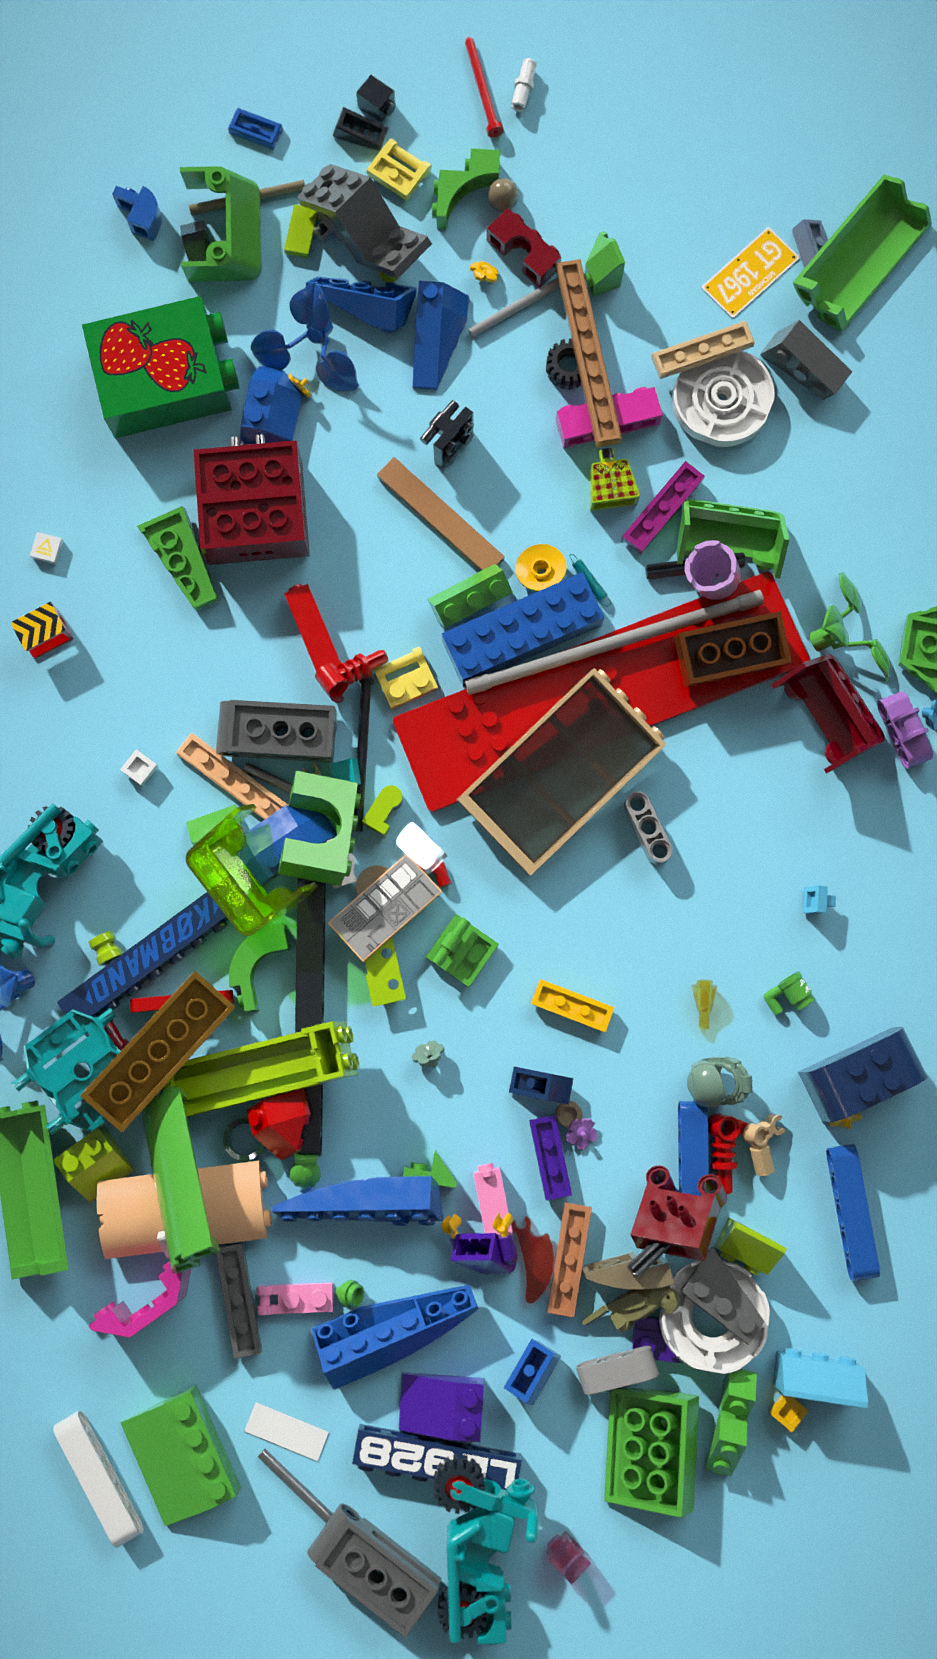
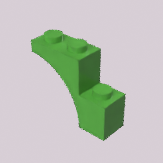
(453, 185)
(731, 1427)

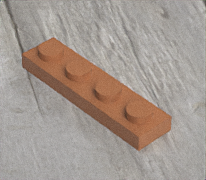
(569, 1259)

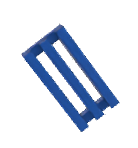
(253, 132)

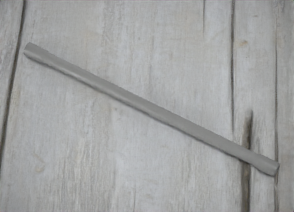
(740, 603)

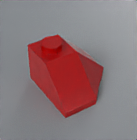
(280, 1121)

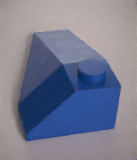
(378, 306)
(439, 322)

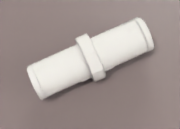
(523, 85)

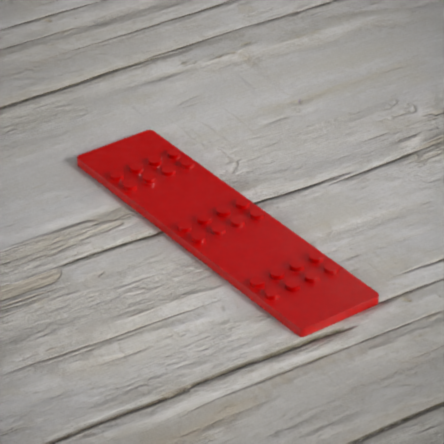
(465, 734)

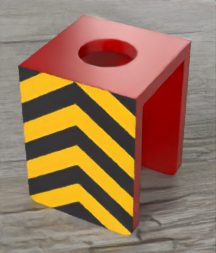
(42, 630)

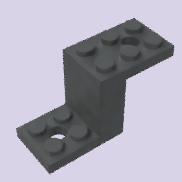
(363, 220)

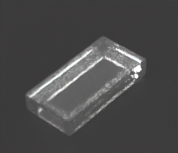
(420, 848)

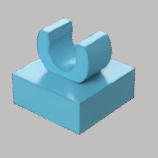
(817, 900)

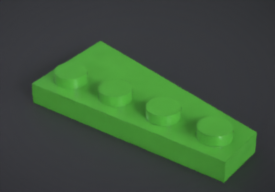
(180, 552)

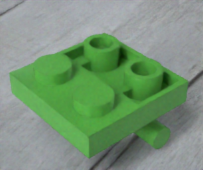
(462, 950)

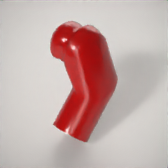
(441, 875)

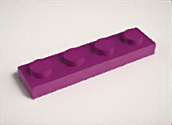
(663, 507)

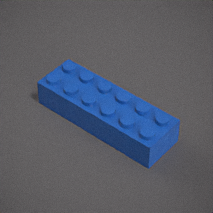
(523, 628)

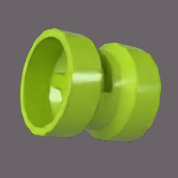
(105, 948)

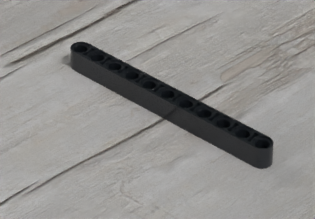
(310, 996)

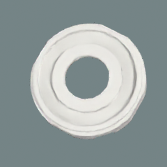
(717, 1354)

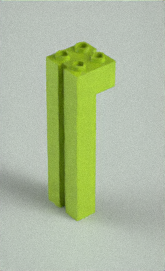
(267, 1068)

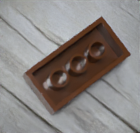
(732, 649)

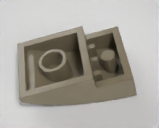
(614, 1273)

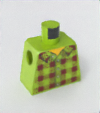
(612, 483)

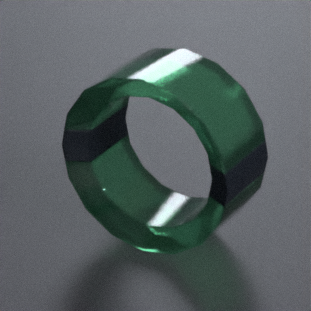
(228, 1144)

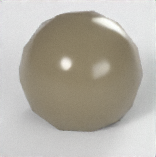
(503, 194)

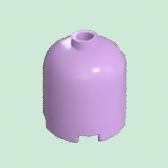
(709, 563)

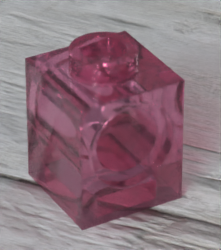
(567, 1556)

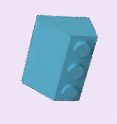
(820, 1378)

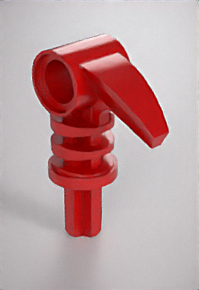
(336, 681)
(724, 1143)

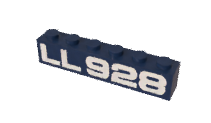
(420, 1455)

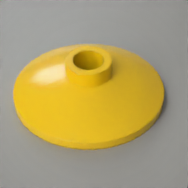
(536, 558)

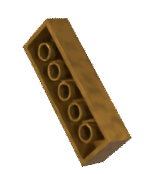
(157, 1051)

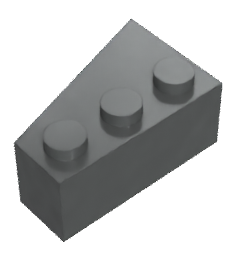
(807, 360)

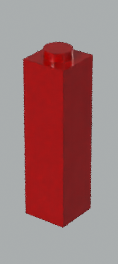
(311, 626)

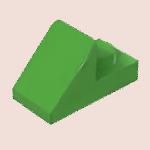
(439, 1171)

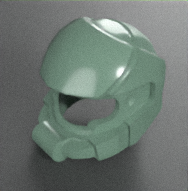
(707, 1085)

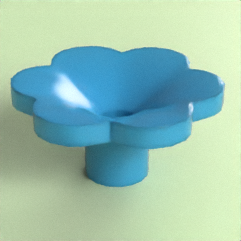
(931, 713)

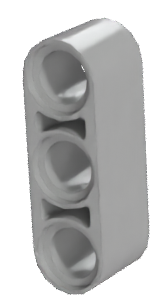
(648, 815)
(617, 1370)

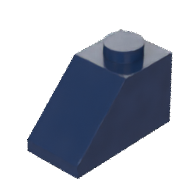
(541, 1085)

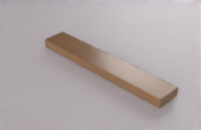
(439, 515)

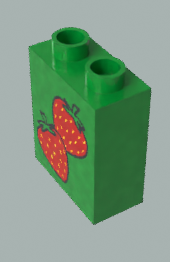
(160, 366)

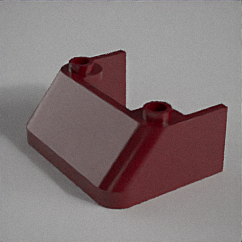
(835, 708)

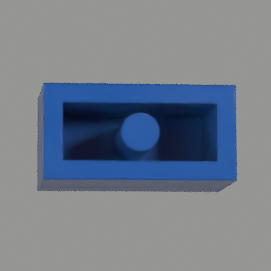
(532, 1372)

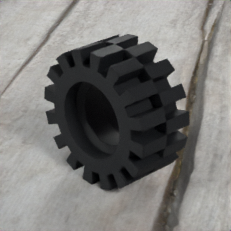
(554, 369)

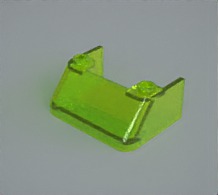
(231, 882)

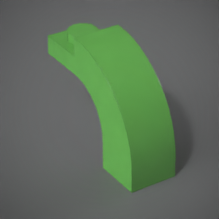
(248, 956)

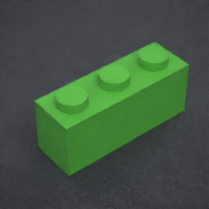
(470, 595)

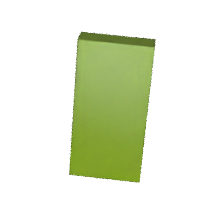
(300, 232)

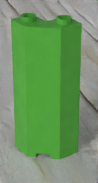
(30, 1193)

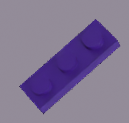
(550, 1157)

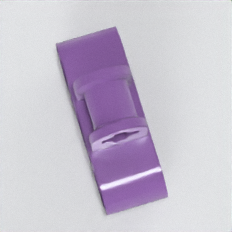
(905, 729)

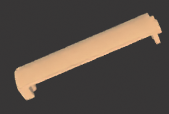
(231, 1198)

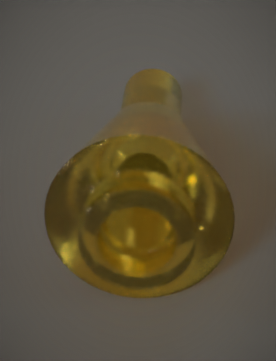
(704, 996)

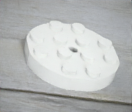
(726, 422)

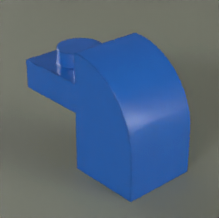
(144, 211)

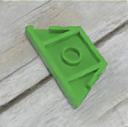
(919, 647)

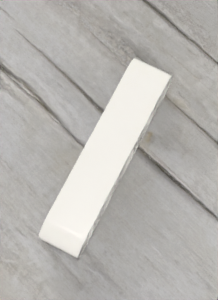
(98, 1479)

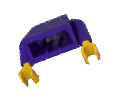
(483, 1251)

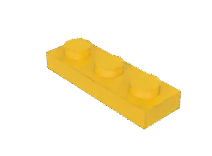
(572, 1005)

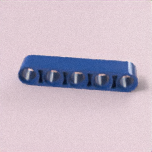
(692, 1145)
(853, 1212)

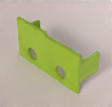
(380, 973)

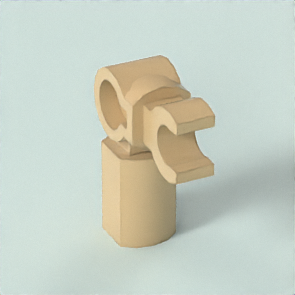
(758, 1136)

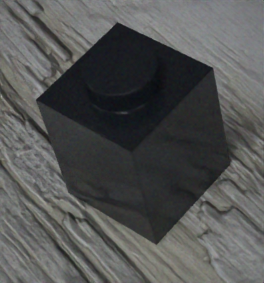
(376, 98)

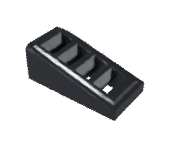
(355, 119)

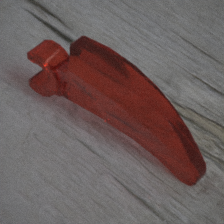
(537, 1257)

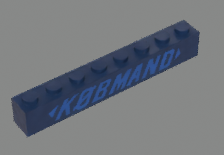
(146, 958)

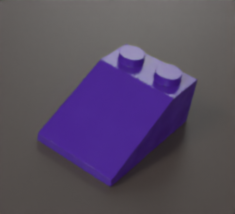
(442, 1406)

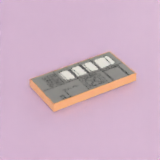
(385, 908)

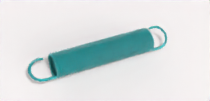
(596, 588)

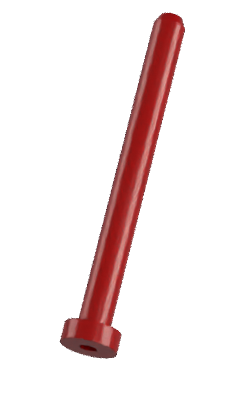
(494, 127)

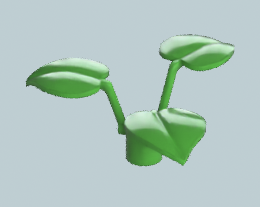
(835, 631)

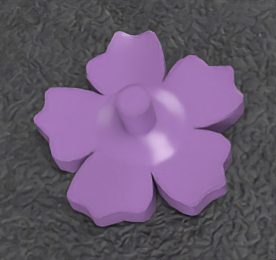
(581, 1133)

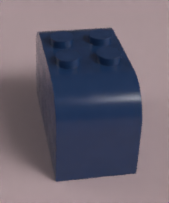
(863, 1075)

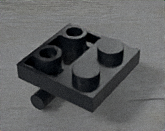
(452, 433)

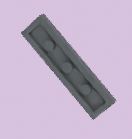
(238, 1300)

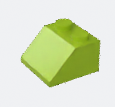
(93, 1160)
(749, 1247)

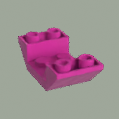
(119, 1319)

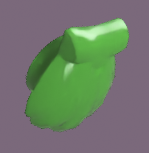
(305, 1171)

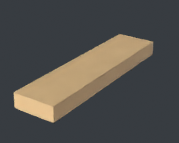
(702, 350)

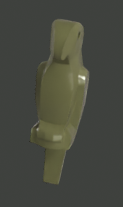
(636, 1305)

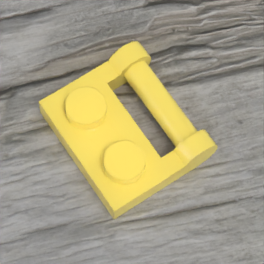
(395, 175)
(408, 686)

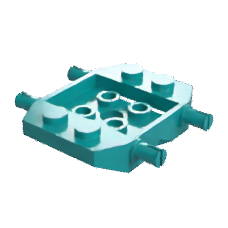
(59, 1079)

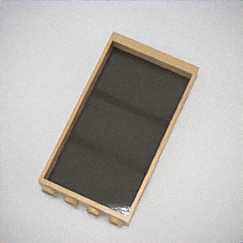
(562, 771)

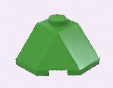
(604, 265)

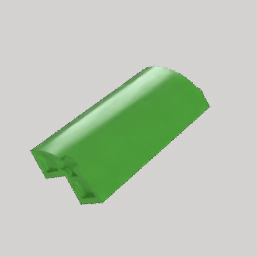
(862, 252)
(177, 1180)

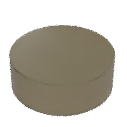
(567, 1113)

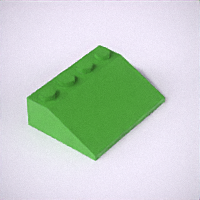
(652, 1450)
(181, 1456)

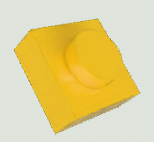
(788, 1412)

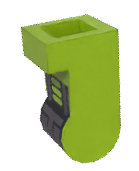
(386, 802)

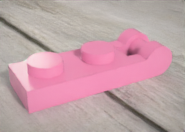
(296, 1298)

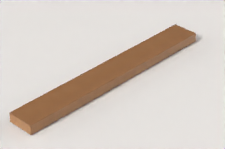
(588, 353)

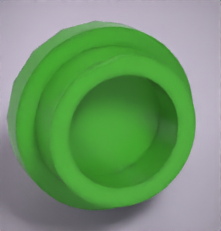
(350, 1294)

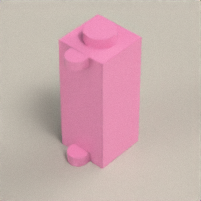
(490, 1195)

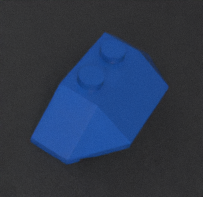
(270, 407)
(267, 838)

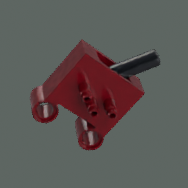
(675, 1220)

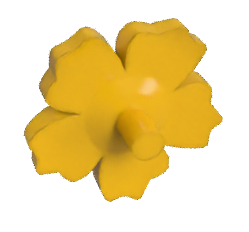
(484, 271)
(300, 385)
(847, 1121)

